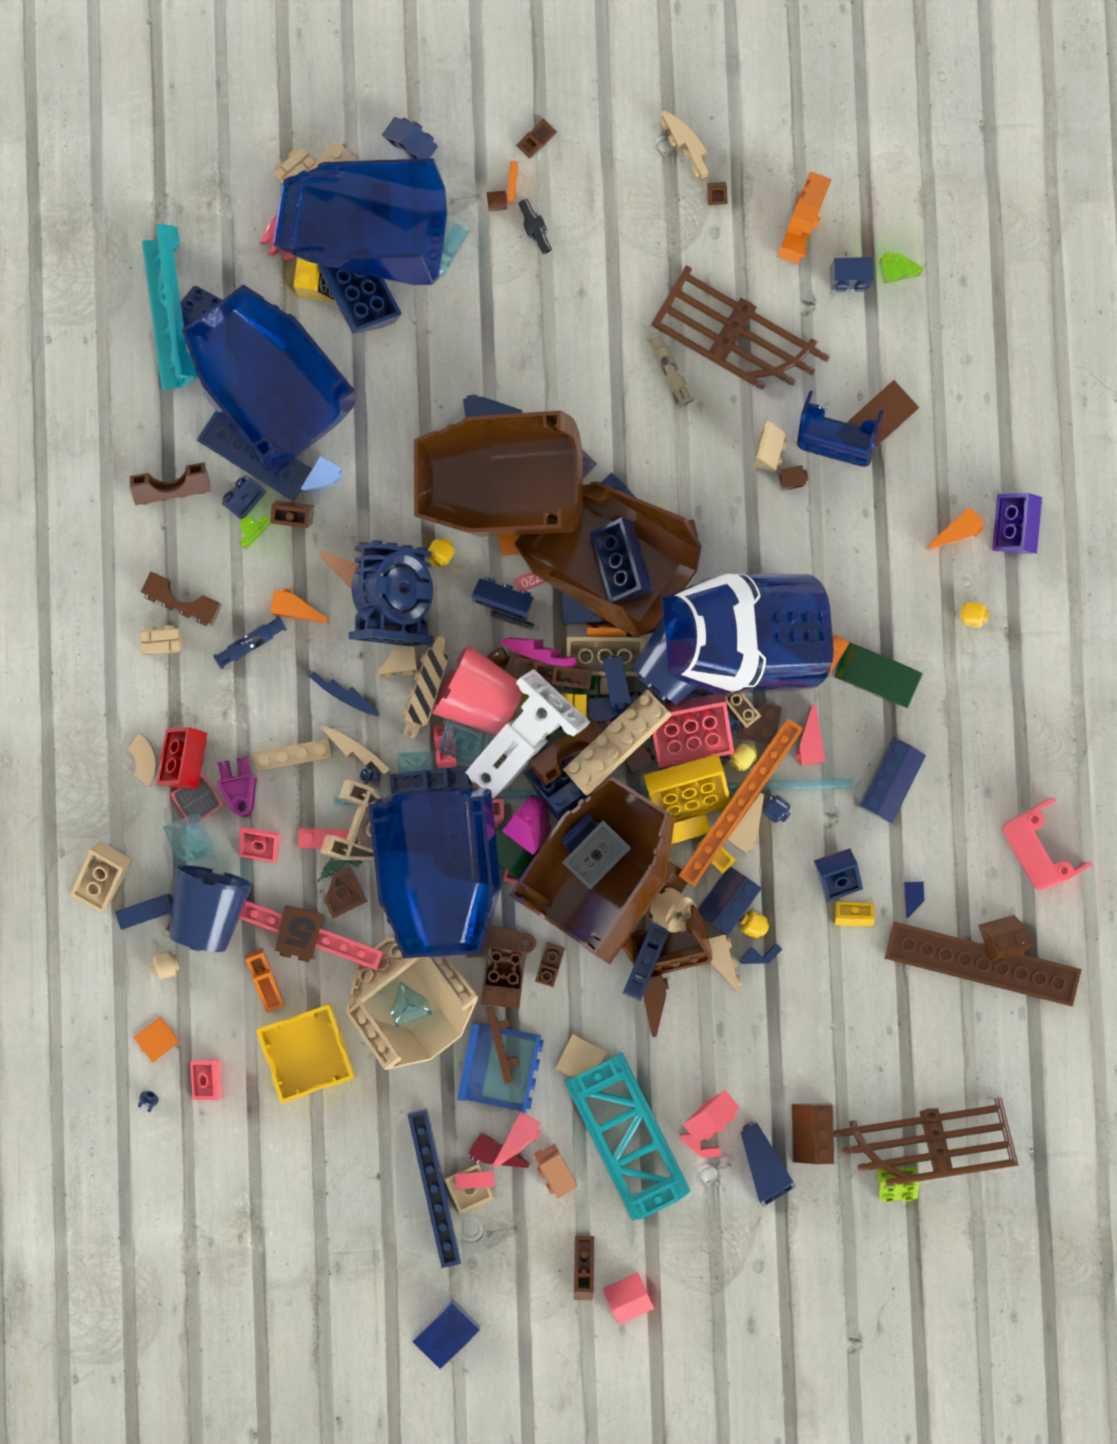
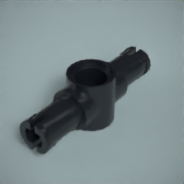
(535, 226)

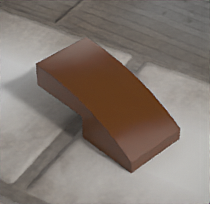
(537, 138)

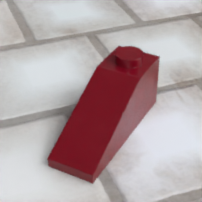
(487, 1149)

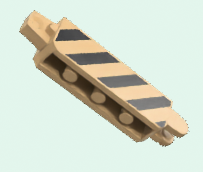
(427, 688)

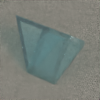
(409, 1006)

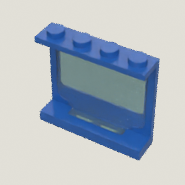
(482, 1073)

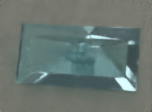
(417, 761)

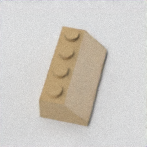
(593, 650)

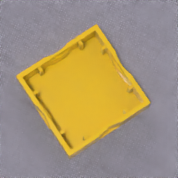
(306, 1053)

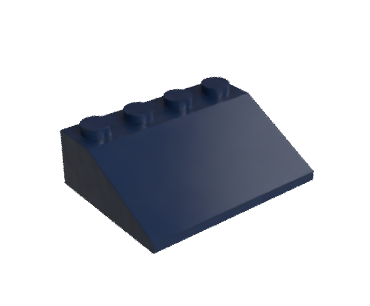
(361, 299)

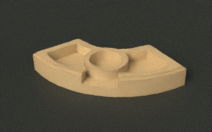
(144, 758)

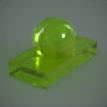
(252, 529)

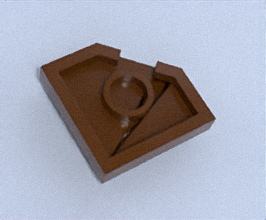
(764, 728)
(344, 893)

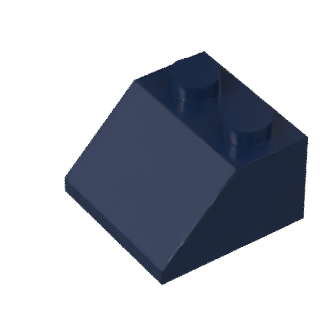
(838, 874)

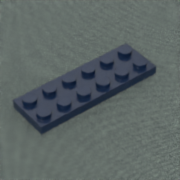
(223, 441)

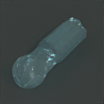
(452, 246)

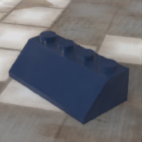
(621, 561)
(892, 780)

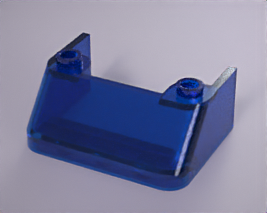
(836, 438)

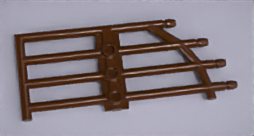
(731, 331)
(936, 1142)

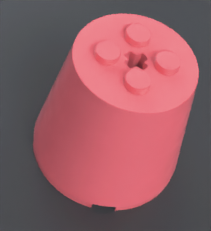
(478, 693)

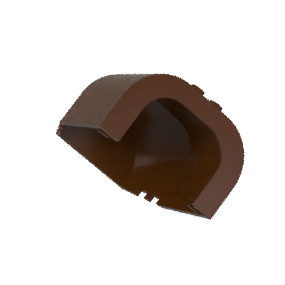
(501, 474)
(613, 908)

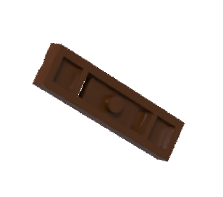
(505, 1063)

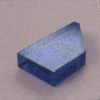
(913, 896)

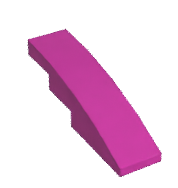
(534, 650)

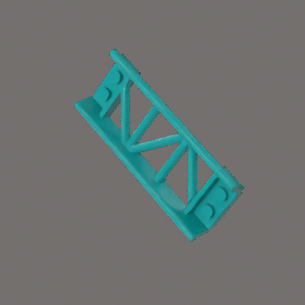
(174, 362)
(666, 1189)

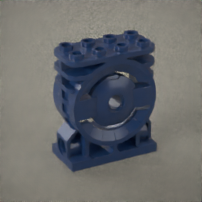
(402, 588)

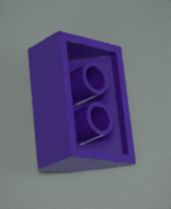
(1017, 523)

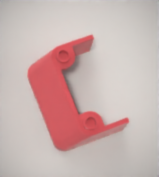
(1030, 852)

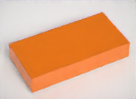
(512, 182)

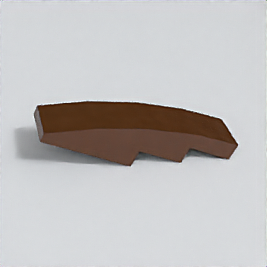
(554, 674)

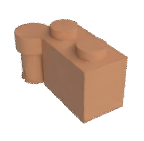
(556, 1171)

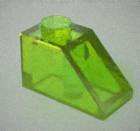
(898, 267)

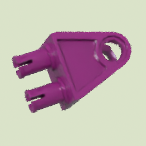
(238, 788)

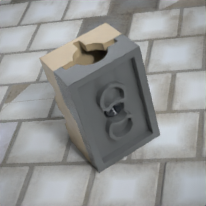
(596, 855)

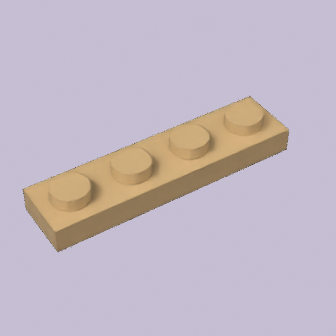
(292, 755)

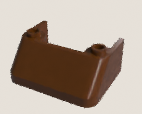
(680, 948)

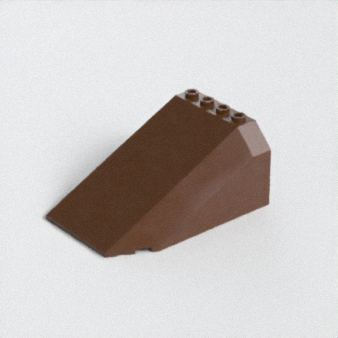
(572, 567)

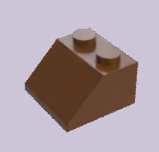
(1005, 937)

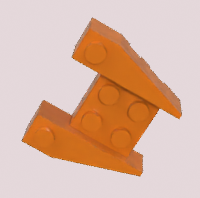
(804, 218)

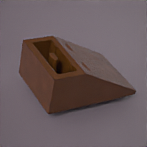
(503, 977)

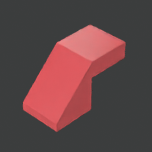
(443, 760)
(689, 1140)

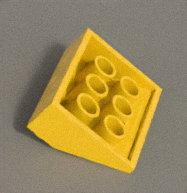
(690, 788)

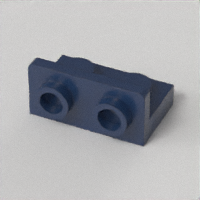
(243, 496)

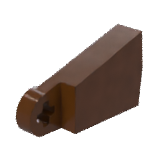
(505, 938)

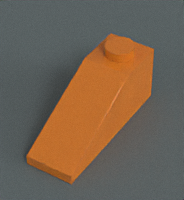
(960, 529)
(291, 606)

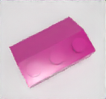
(529, 825)

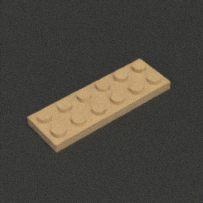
(617, 742)

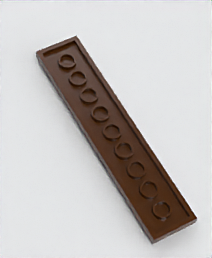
(972, 962)

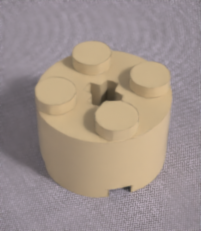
(671, 910)

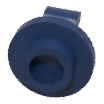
(367, 775)
(148, 1098)

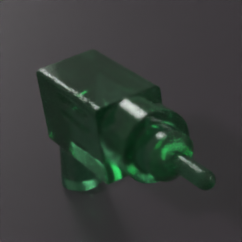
(335, 865)

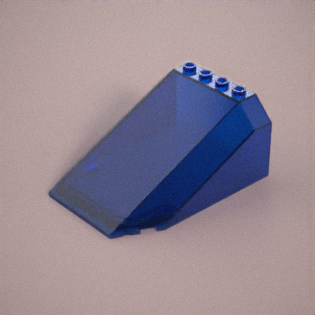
(343, 221)

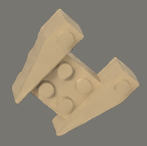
(359, 839)

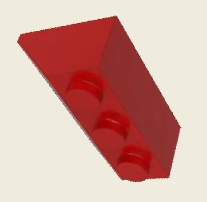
(182, 758)

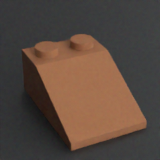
(342, 567)

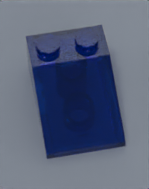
(447, 1334)

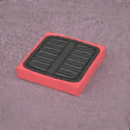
(200, 800)

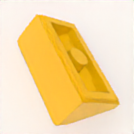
(854, 914)

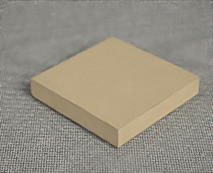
(579, 1057)
(468, 1198)

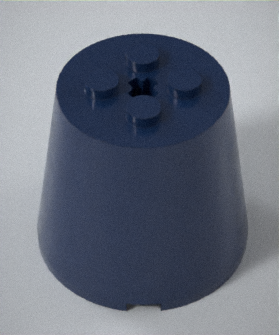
(653, 669)
(206, 907)

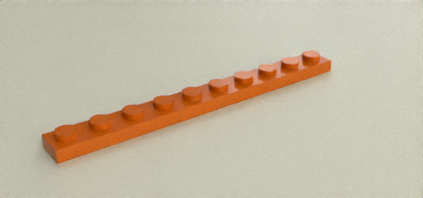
(740, 802)

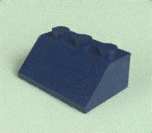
(502, 598)
(729, 900)

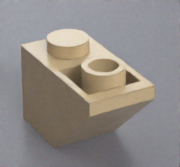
(400, 661)

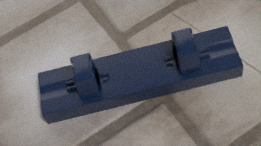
(646, 961)

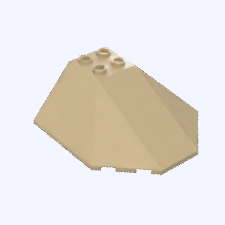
(422, 1039)

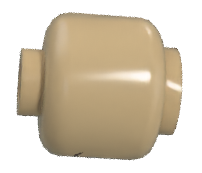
(164, 965)

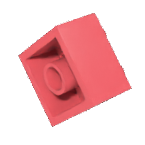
(712, 1116)

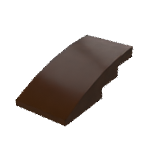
(897, 409)

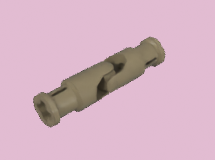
(675, 380)

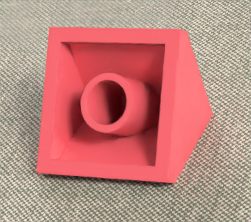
(259, 844)
(206, 1079)
(628, 1298)

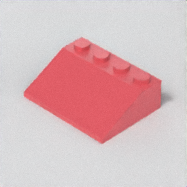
(694, 731)

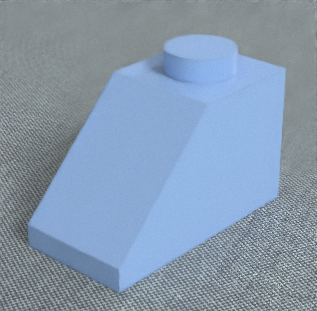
(322, 476)

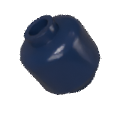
(776, 809)

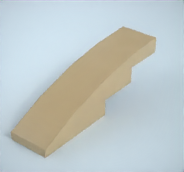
(349, 746)

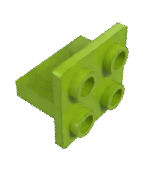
(897, 1192)

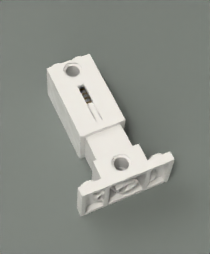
(525, 734)

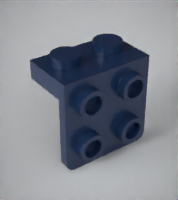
(197, 303)

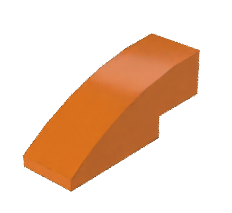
(264, 980)

